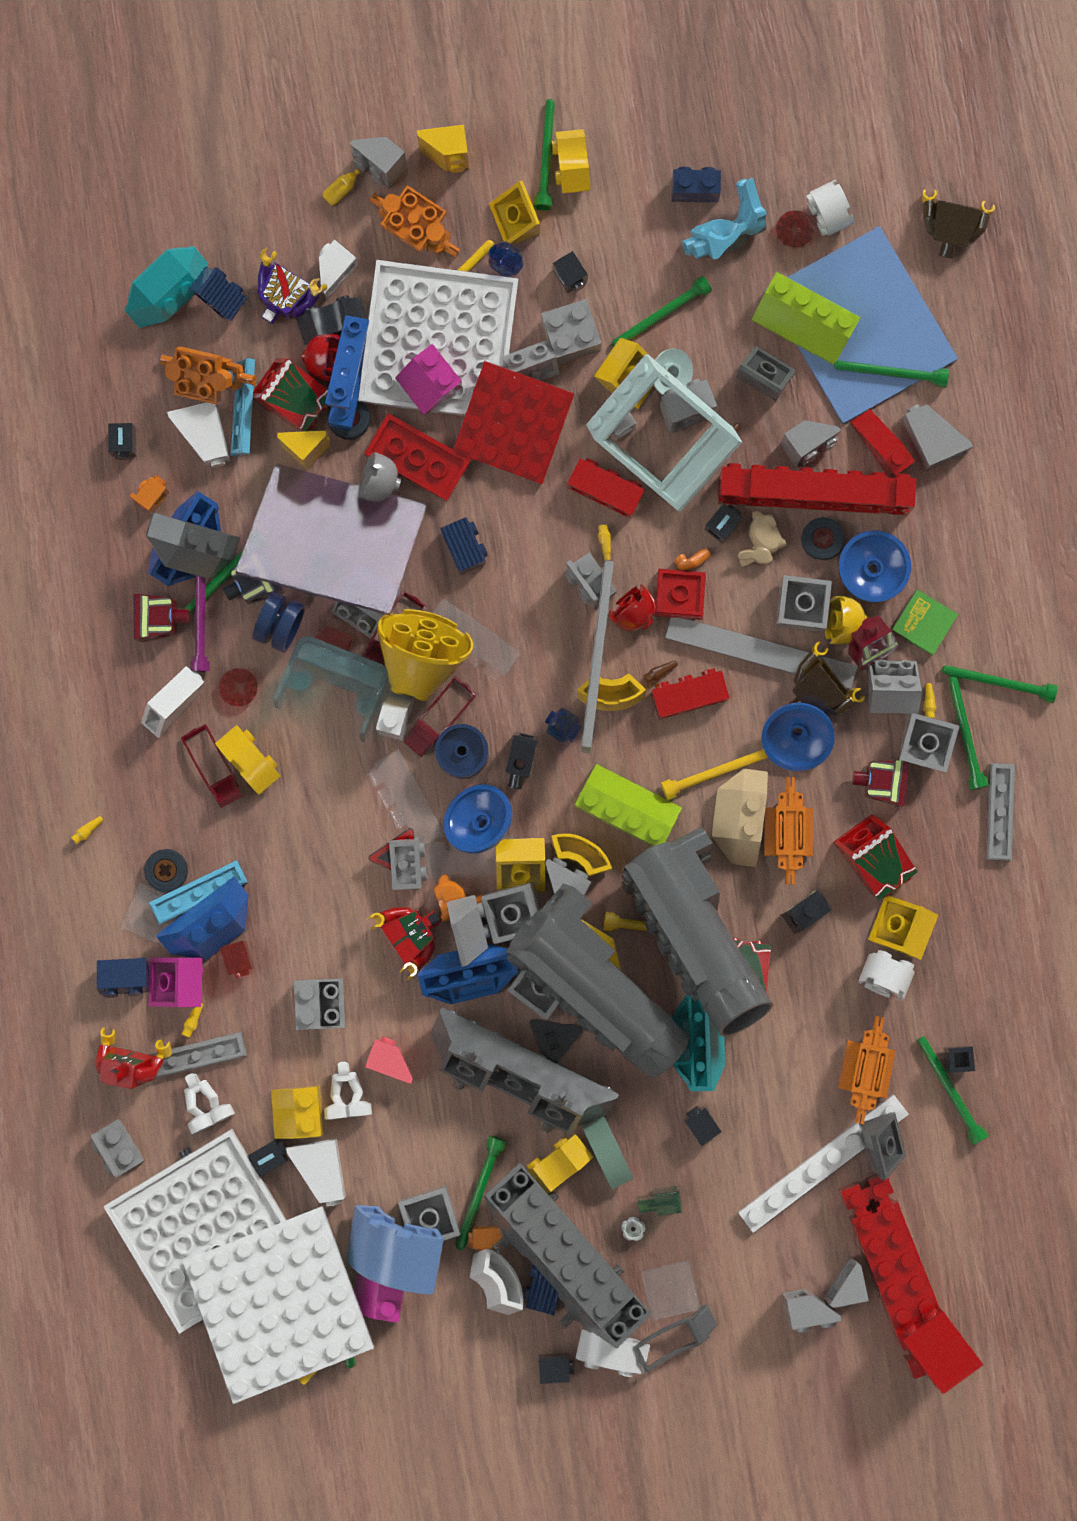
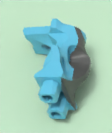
(724, 236)

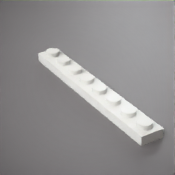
(814, 1169)

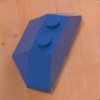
(195, 510)
(209, 923)
(451, 983)

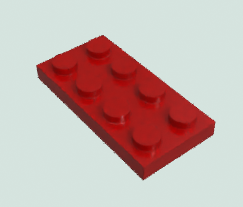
(419, 457)

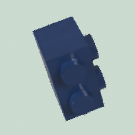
(696, 185)
(122, 977)

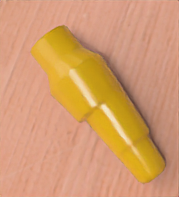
(605, 540)
(929, 704)
(85, 831)
(191, 1022)

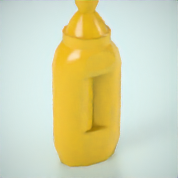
(340, 187)

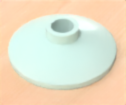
(679, 366)

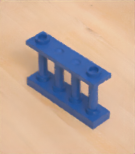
(347, 373)

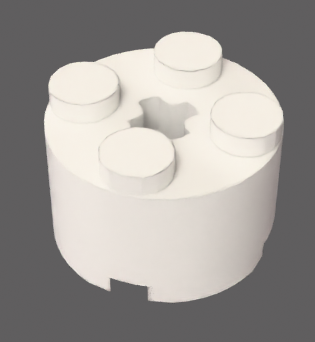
(831, 208)
(887, 975)

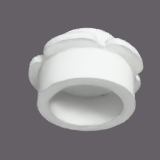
(633, 1235)

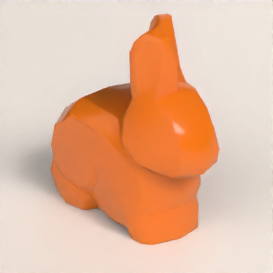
(448, 891)

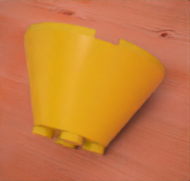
(421, 651)

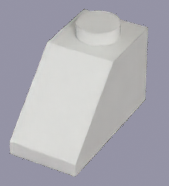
(335, 266)

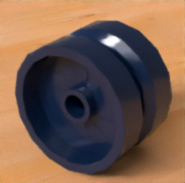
(278, 622)
(465, 765)

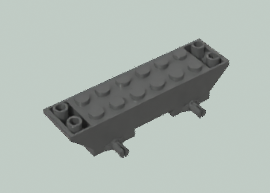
(484, 1057)
(564, 1257)

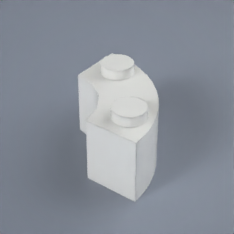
(498, 1282)
(597, 1353)

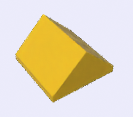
(515, 214)
(305, 446)

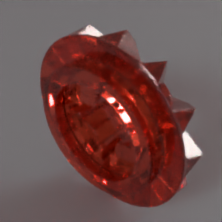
(803, 223)
(241, 676)

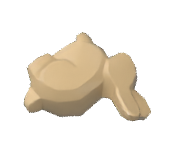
(764, 538)

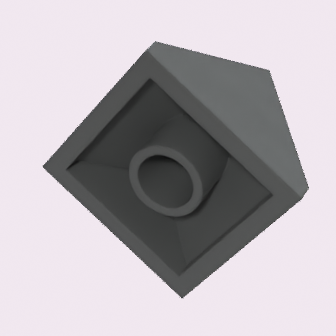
(765, 373)
(883, 1144)

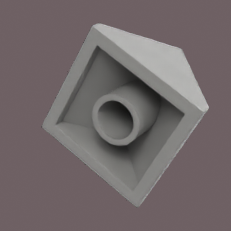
(848, 1287)

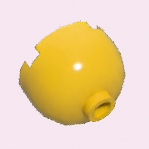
(843, 619)

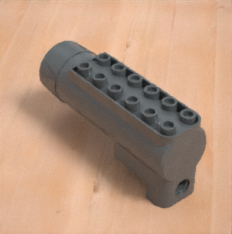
(681, 911)
(575, 971)

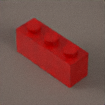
(605, 487)
(689, 693)

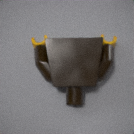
(953, 222)
(821, 687)

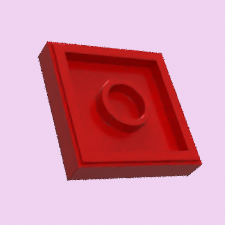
(680, 594)

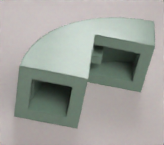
(607, 1152)

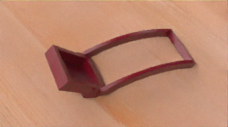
(374, 651)
(424, 735)
(225, 790)

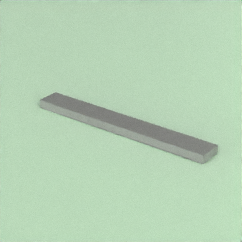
(749, 648)
(597, 657)

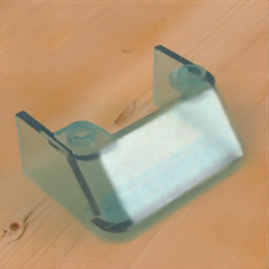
(340, 668)

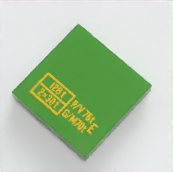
(924, 622)

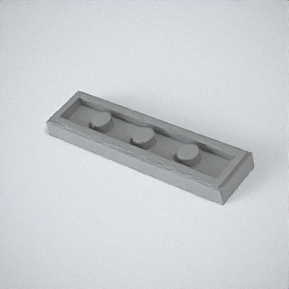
(1000, 812)
(203, 1054)

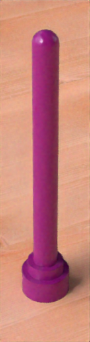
(199, 661)

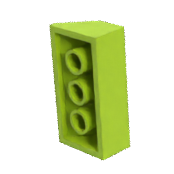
(805, 318)
(627, 806)

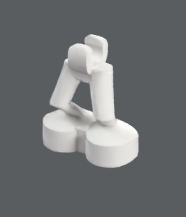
(355, 1107)
(204, 1120)

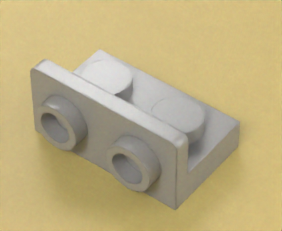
(534, 361)
(407, 863)
(116, 1148)

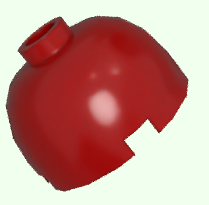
(321, 356)
(634, 610)

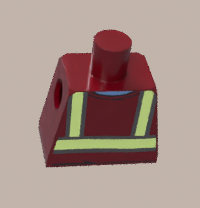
(156, 617)
(871, 642)
(884, 781)

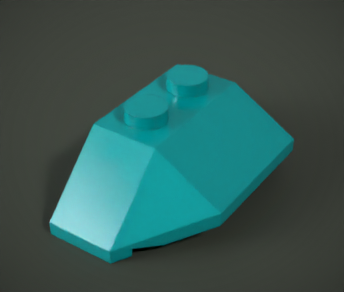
(164, 286)
(705, 1052)

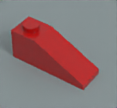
(883, 444)

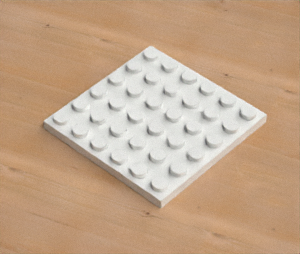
(457, 311)
(189, 1211)
(278, 1304)

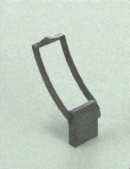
(700, 1325)

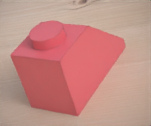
(389, 1060)

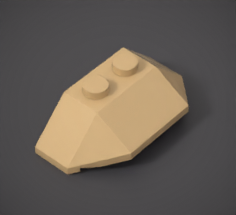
(741, 816)

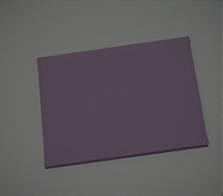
(330, 541)

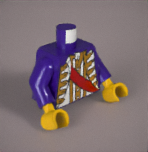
(284, 291)

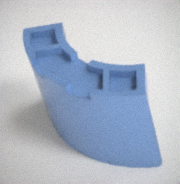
(393, 1254)

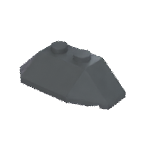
(190, 546)

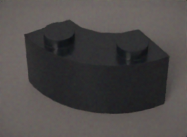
(328, 318)

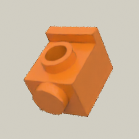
(151, 493)
(484, 1237)

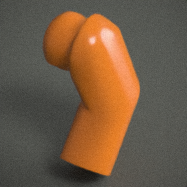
(694, 561)

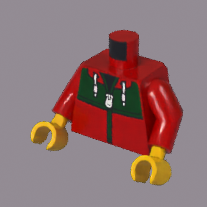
(409, 935)
(128, 1067)

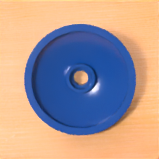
(884, 553)
(802, 749)
(470, 812)

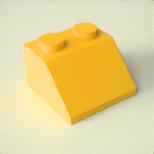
(445, 147)
(619, 364)
(520, 863)
(903, 927)
(297, 1112)

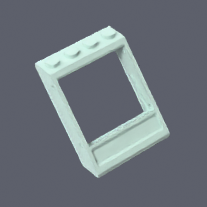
(699, 462)

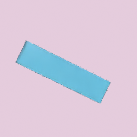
(242, 413)
(189, 895)

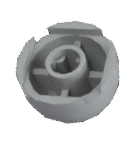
(379, 478)

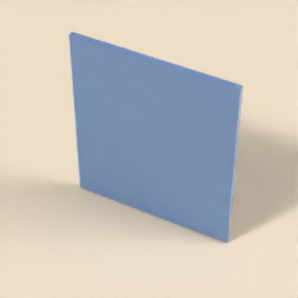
(892, 328)

